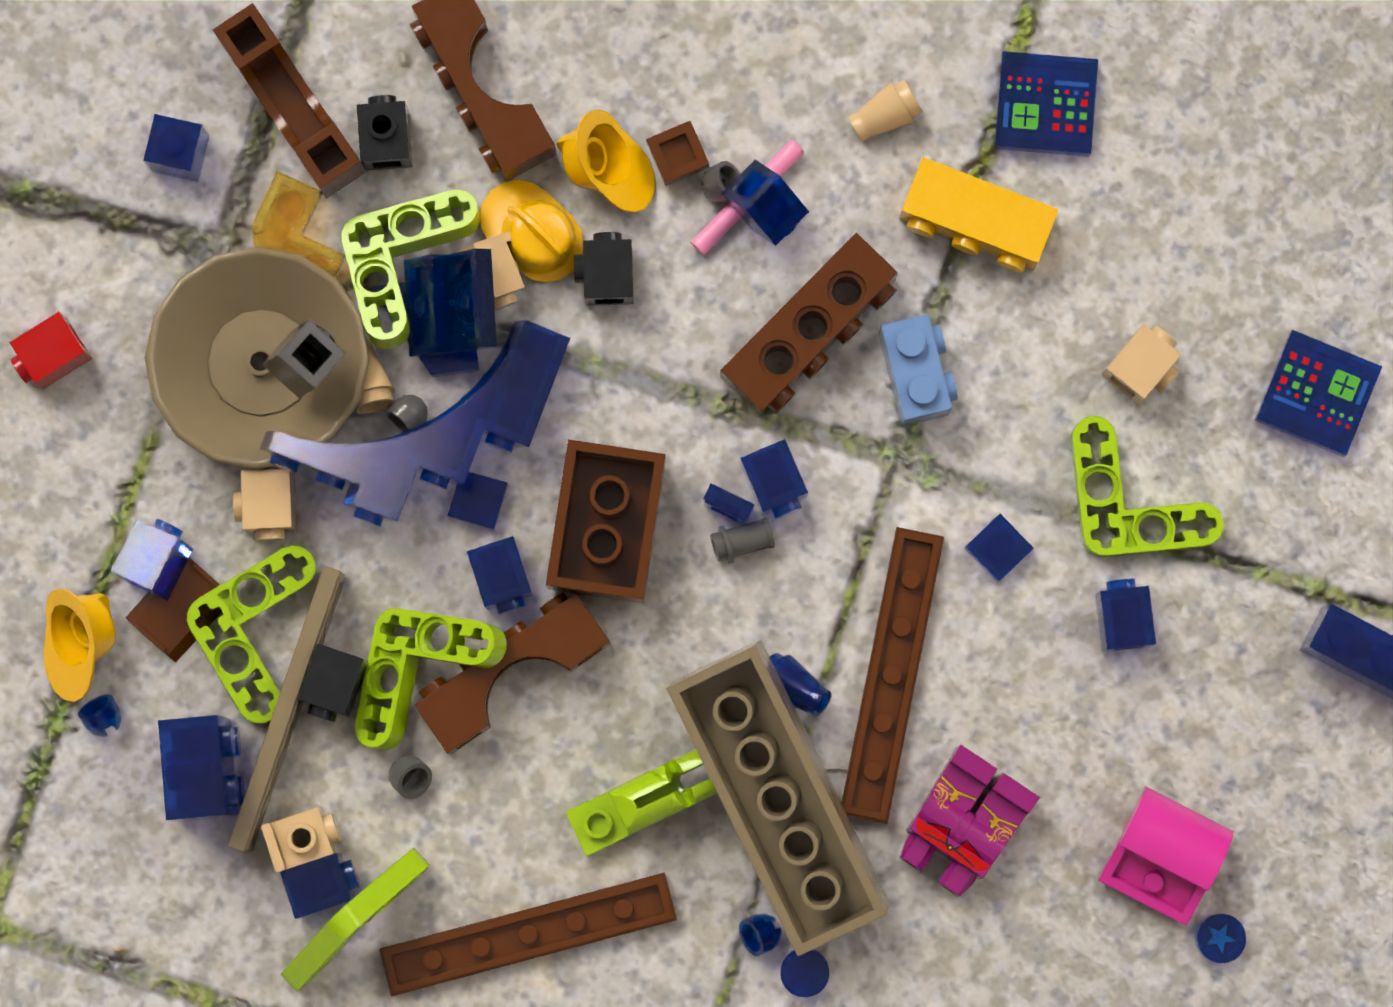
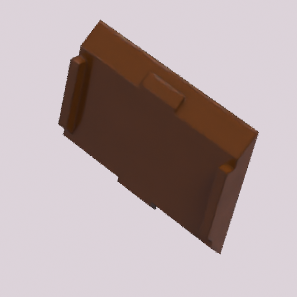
(166, 621)

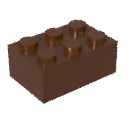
(606, 521)

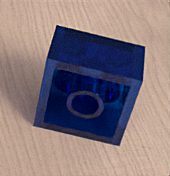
(200, 768)

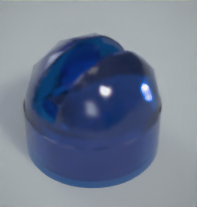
(100, 714)
(759, 933)

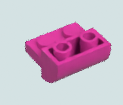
(1166, 856)

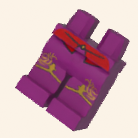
(954, 831)

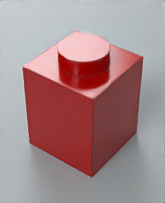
(48, 351)

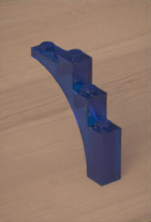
(501, 405)

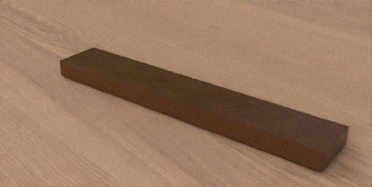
(891, 675)
(528, 934)

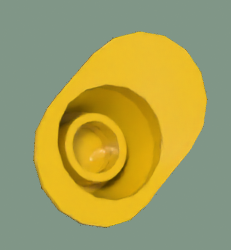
(608, 160)
(539, 227)
(75, 638)

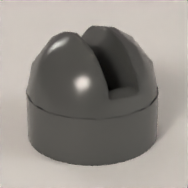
(712, 179)
(407, 412)
(410, 776)

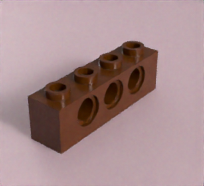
(853, 264)

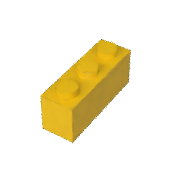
(977, 216)

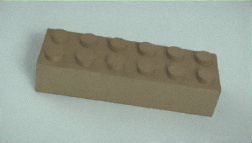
(779, 798)

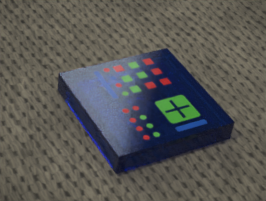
(1046, 104)
(1318, 393)

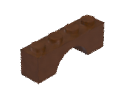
(289, 101)
(511, 132)
(459, 707)

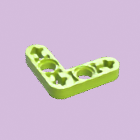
(380, 253)
(1127, 521)
(236, 614)
(404, 655)
(353, 917)

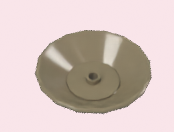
(216, 327)

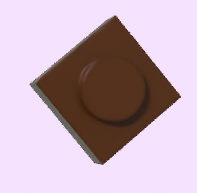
(677, 153)

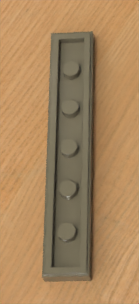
(286, 712)

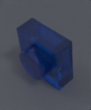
(998, 548)

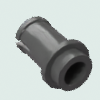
(742, 540)

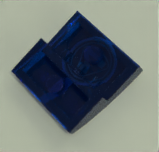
(450, 303)

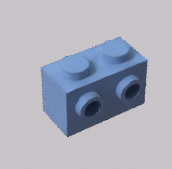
(915, 369)

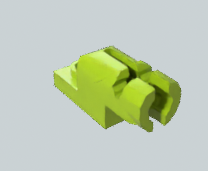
(638, 804)

